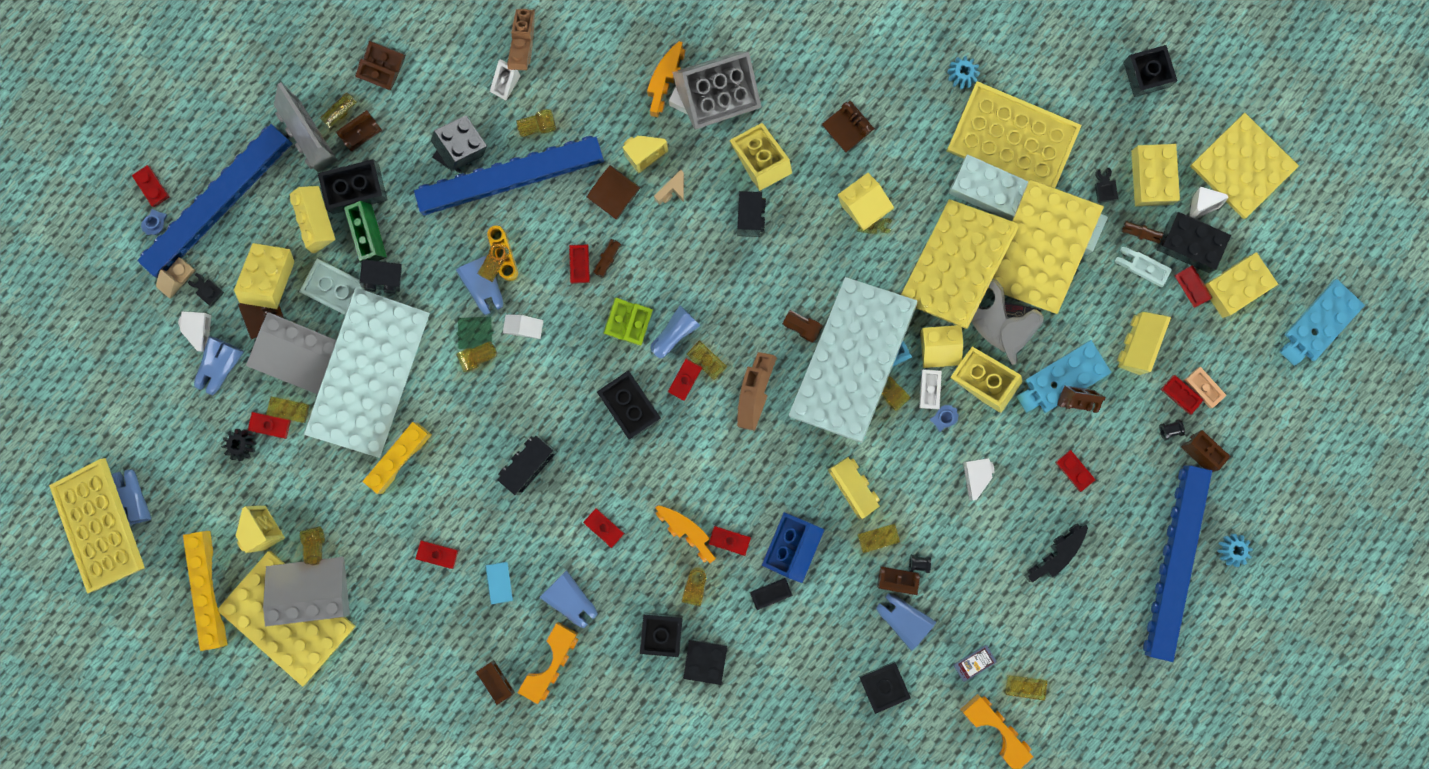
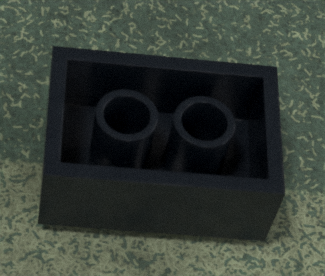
(352, 184)
(1193, 242)
(629, 405)
(526, 465)

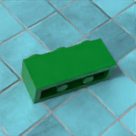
(365, 231)

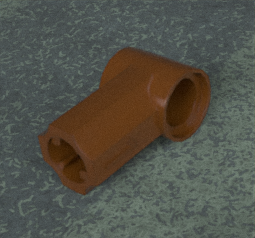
(807, 328)

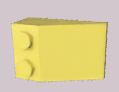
(761, 156)
(987, 379)

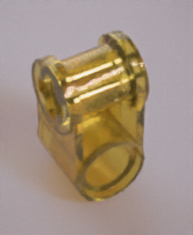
(895, 395)
(694, 590)

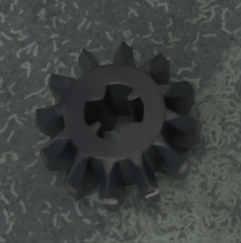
(245, 445)

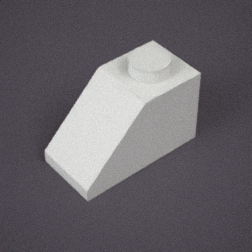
(195, 328)
(978, 475)

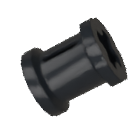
(1172, 429)
(919, 564)

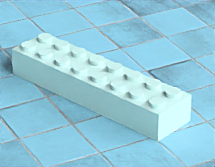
(999, 192)

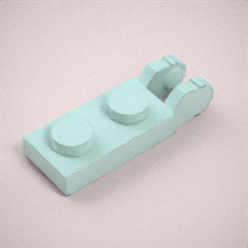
(1144, 267)

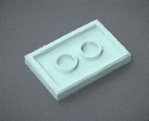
(330, 286)

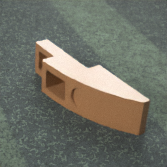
(522, 40)
(752, 391)

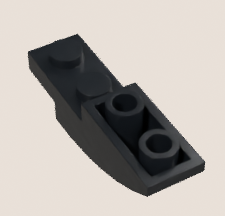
(1064, 548)

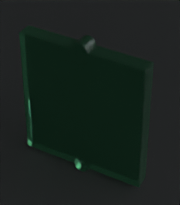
(474, 331)

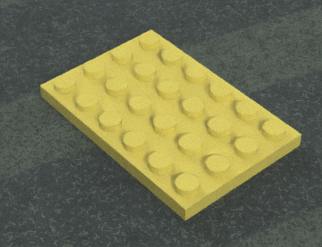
(1014, 135)
(1046, 245)
(959, 262)
(96, 526)
(295, 647)

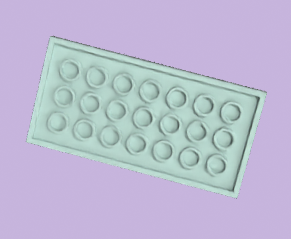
(853, 359)
(366, 373)

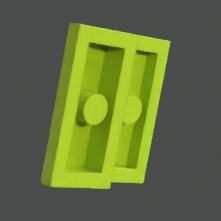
(627, 321)

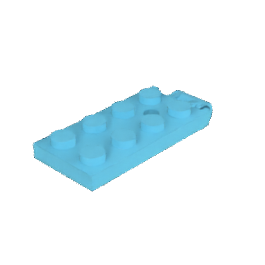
(1326, 315)
(1076, 369)

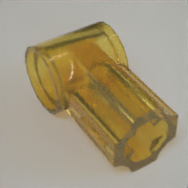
(541, 122)
(493, 264)
(471, 358)
(312, 545)

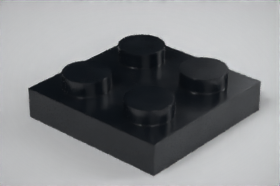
(705, 662)
(884, 687)

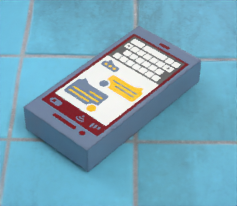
(974, 663)

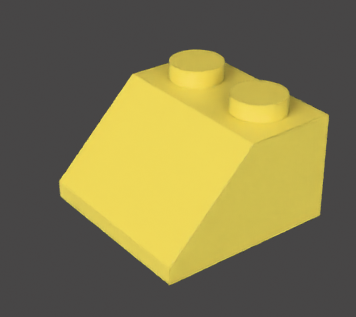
(644, 151)
(865, 201)
(941, 346)

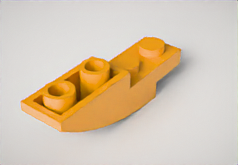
(664, 73)
(680, 525)

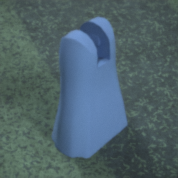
(480, 287)
(678, 327)
(216, 364)
(131, 497)
(569, 600)
(906, 621)

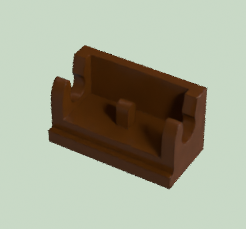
(359, 131)
(1080, 399)
(1206, 451)
(898, 580)
(495, 682)

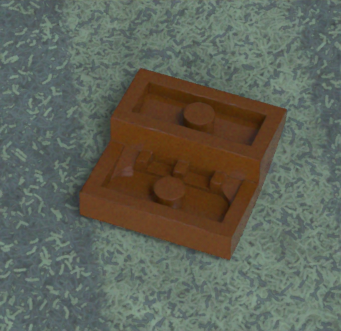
(380, 65)
(613, 192)

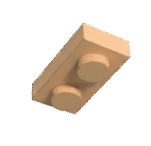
(1205, 387)

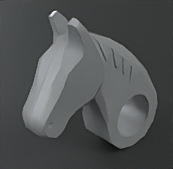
(1005, 332)

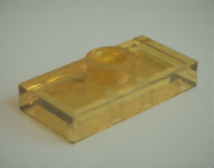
(338, 110)
(704, 357)
(287, 409)
(878, 538)
(1026, 687)

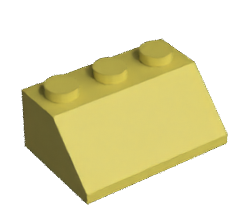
(312, 218)
(1143, 342)
(854, 487)
(257, 529)

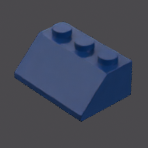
(793, 547)

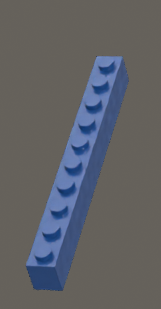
(509, 175)
(215, 200)
(1177, 563)

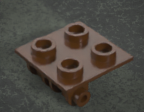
(848, 126)
(255, 316)

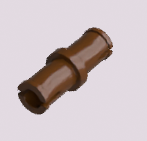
(1142, 232)
(607, 258)

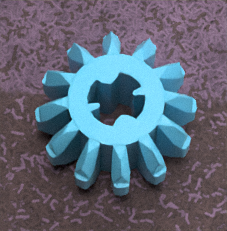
(961, 78)
(1242, 550)

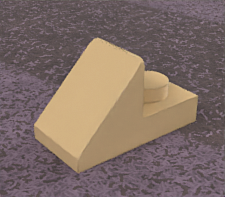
(675, 185)
(172, 280)

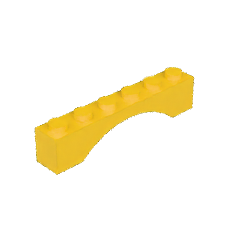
(199, 562)

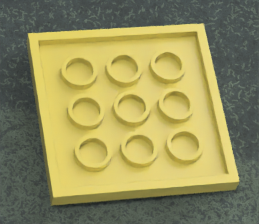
(1244, 165)

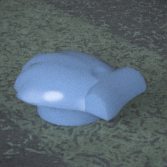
(153, 223)
(945, 417)

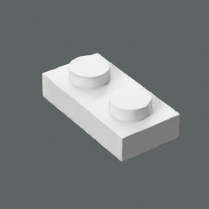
(930, 389)

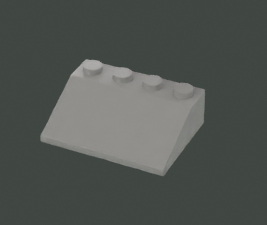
(718, 89)
(302, 129)
(291, 353)
(305, 592)

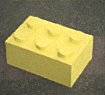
(1155, 175)
(264, 276)
(1240, 285)

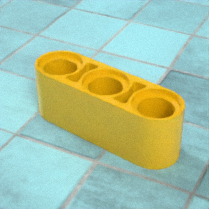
(510, 262)

